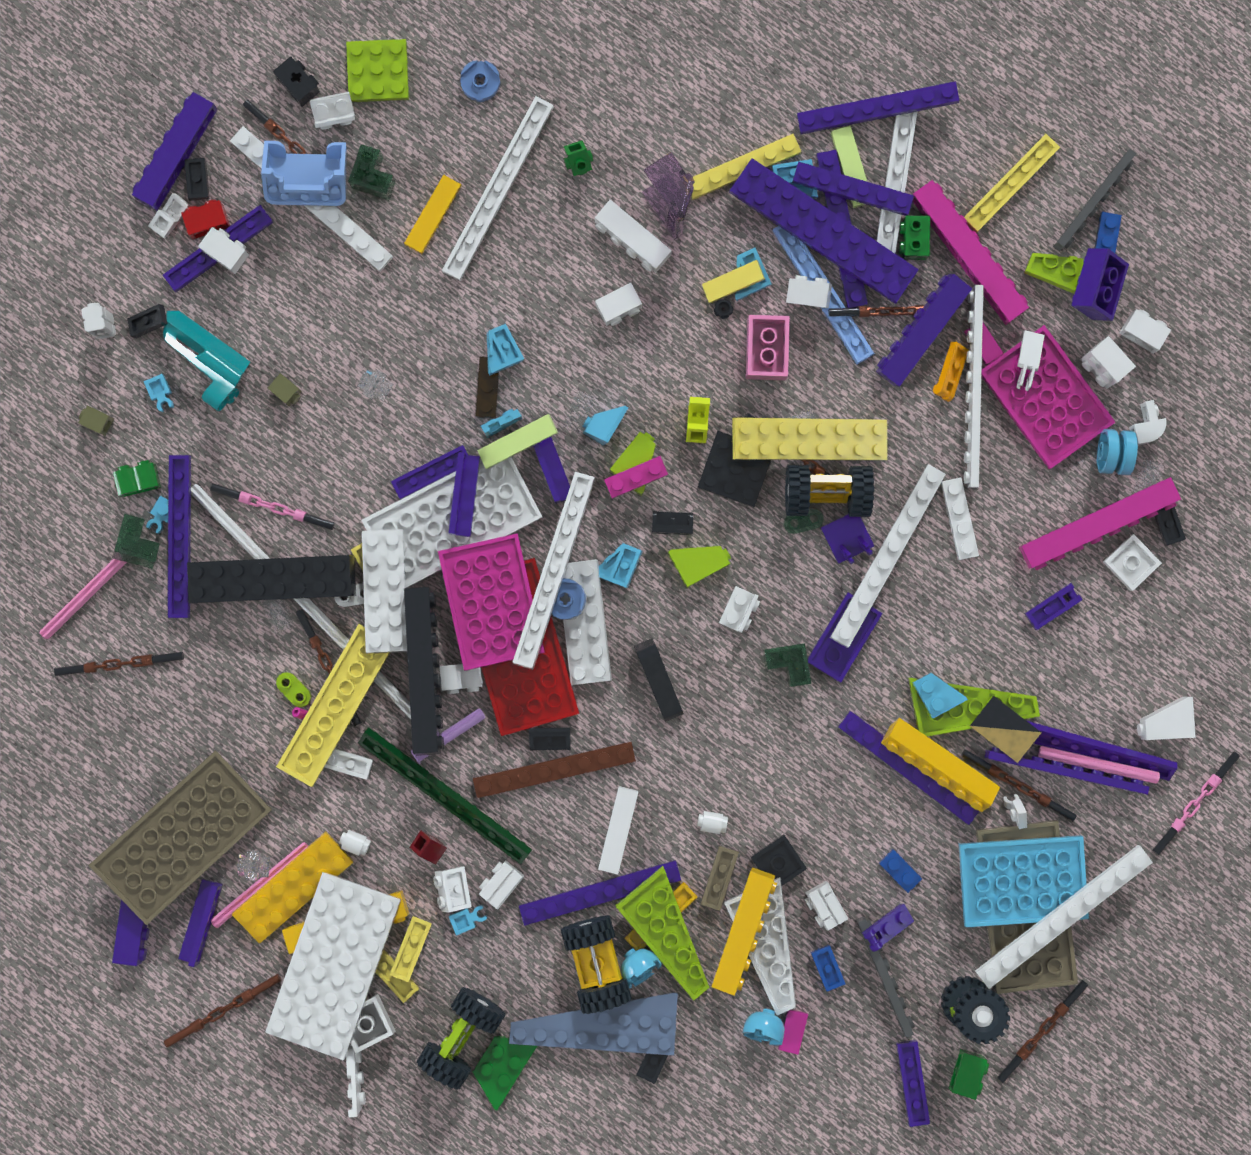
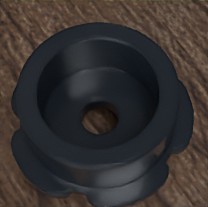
(718, 309)

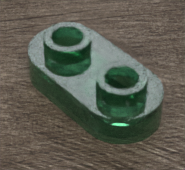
(804, 522)

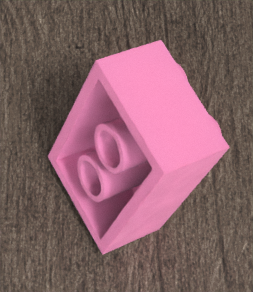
(767, 347)

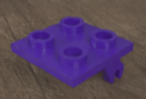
(847, 538)

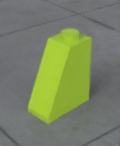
(638, 452)
(698, 562)

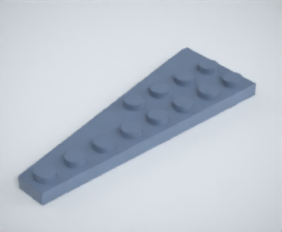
(633, 1027)

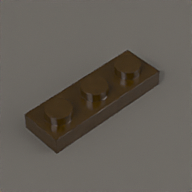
(486, 391)

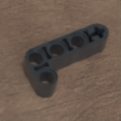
(658, 679)

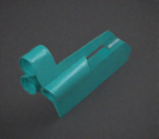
(215, 358)

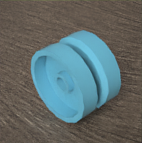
(1117, 452)

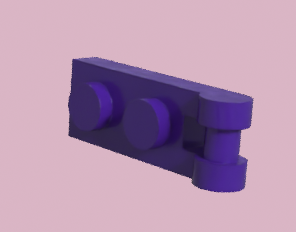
(1052, 607)
(888, 927)

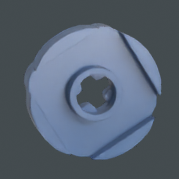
(480, 69)
(576, 603)

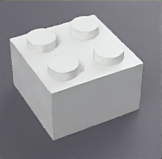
(1107, 363)
(372, 1025)

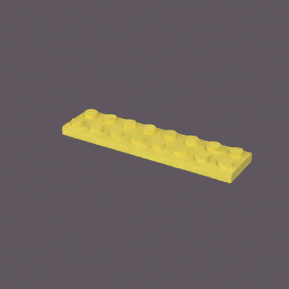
(809, 439)
(332, 710)

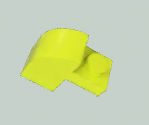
(697, 419)

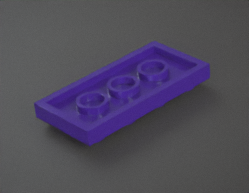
(833, 657)

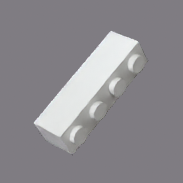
(632, 236)

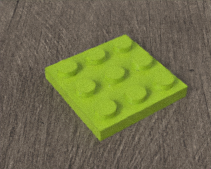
(377, 70)

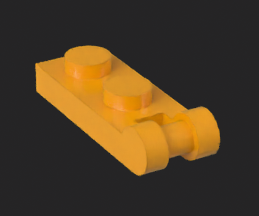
(951, 371)

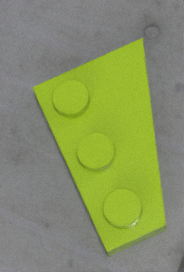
(1055, 270)

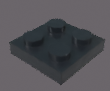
(779, 860)

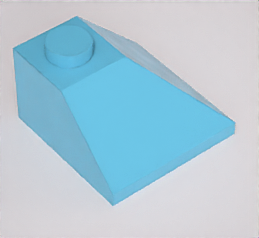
(603, 425)

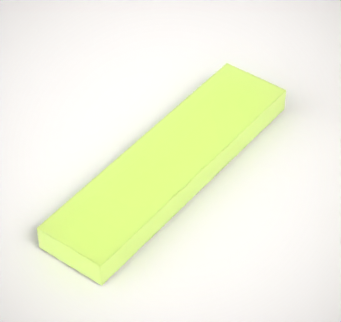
(848, 156)
(517, 441)

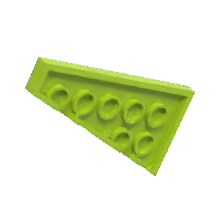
(964, 714)
(659, 922)

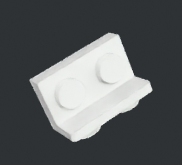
(332, 110)
(739, 609)
(452, 889)

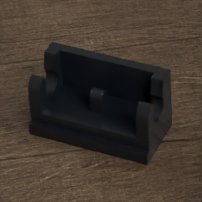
(672, 523)
(549, 738)

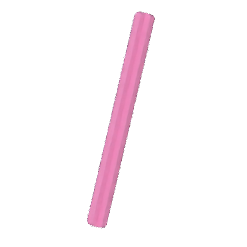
(81, 598)
(1098, 764)
(226, 913)

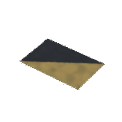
(1005, 729)

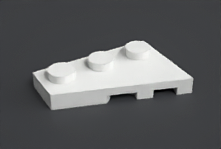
(357, 1078)

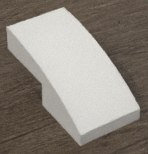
(167, 218)

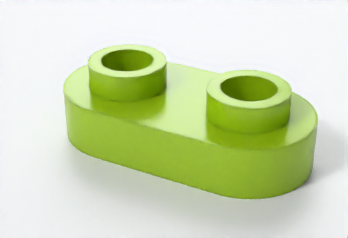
(293, 689)

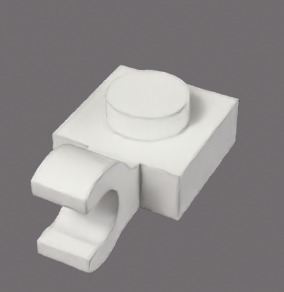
(1017, 811)

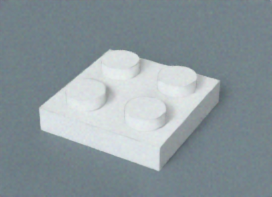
(1132, 562)

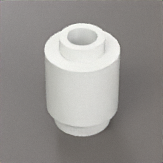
(712, 822)
(354, 843)

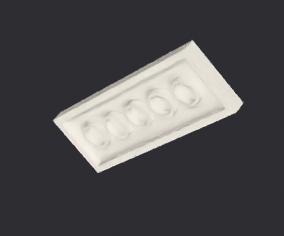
(384, 591)
(587, 632)

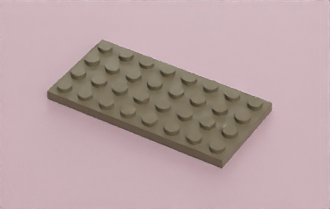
(180, 837)
(1055, 962)

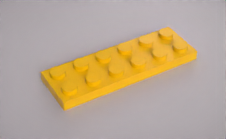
(291, 887)

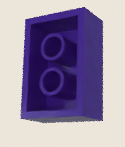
(1100, 284)

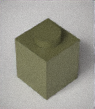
(285, 390)
(95, 420)

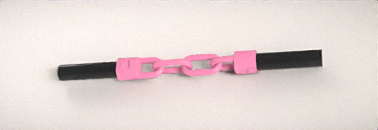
(245, 497)
(1213, 781)

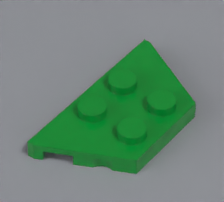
(501, 1067)

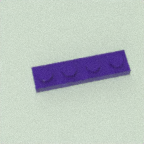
(427, 473)
(913, 1083)

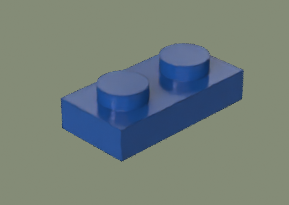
(1108, 231)
(900, 871)
(827, 968)

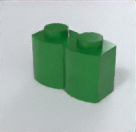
(136, 479)

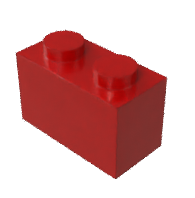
(202, 218)

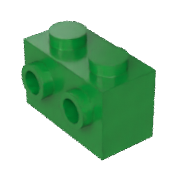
(915, 238)

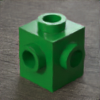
(578, 158)

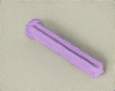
(457, 729)

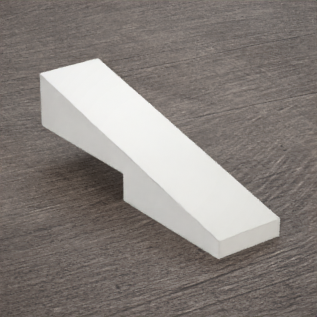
(618, 830)

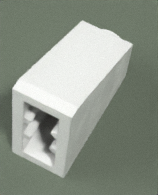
(1169, 722)

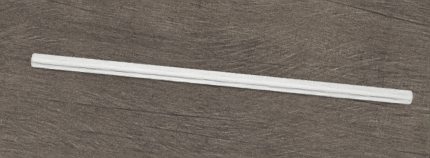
(317, 615)

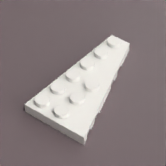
(772, 952)

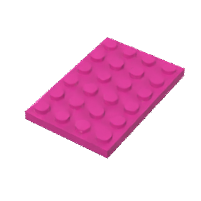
(1058, 409)
(487, 599)

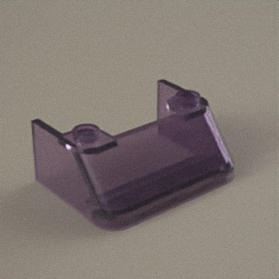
(670, 193)

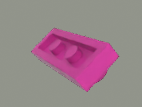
(636, 477)

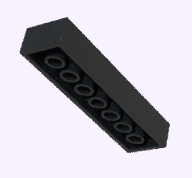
(271, 579)
(422, 671)

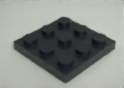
(730, 477)

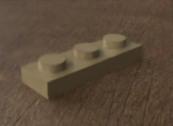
(719, 878)

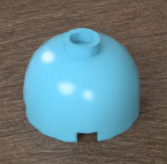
(638, 966)
(764, 1027)

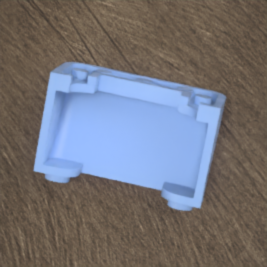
(304, 177)

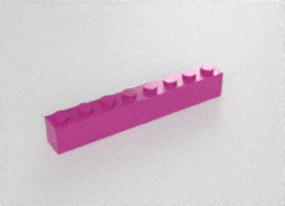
(969, 252)
(1103, 521)

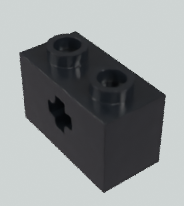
(301, 91)

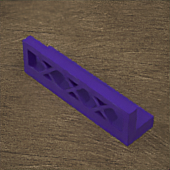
(552, 469)
(464, 495)
(200, 922)

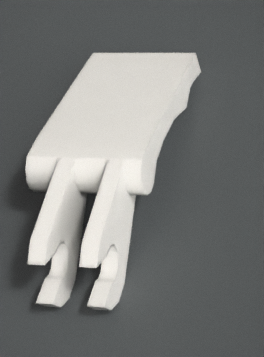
(1029, 356)

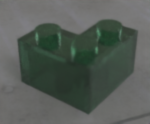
(366, 174)
(131, 547)
(794, 659)

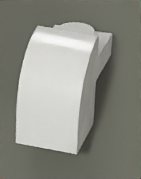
(1151, 427)

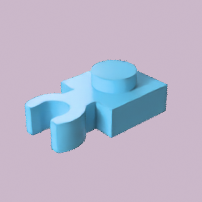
(158, 390)
(160, 512)
(464, 920)

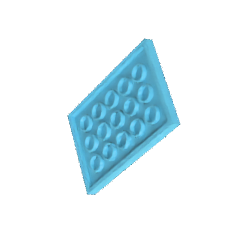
(1019, 878)

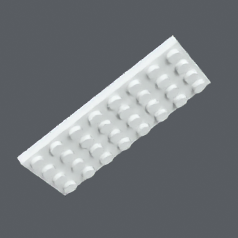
(499, 510)
(333, 966)

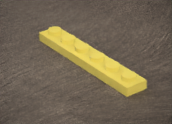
(731, 170)
(1011, 183)

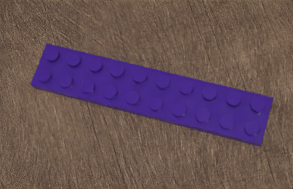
(823, 231)

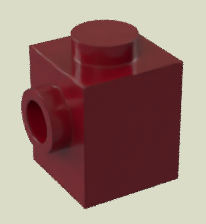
(431, 850)

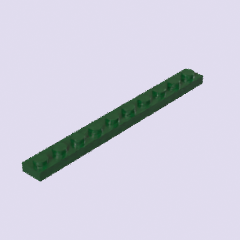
(444, 796)

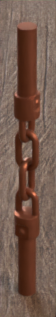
(198, 1024)

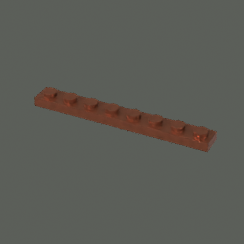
(554, 769)

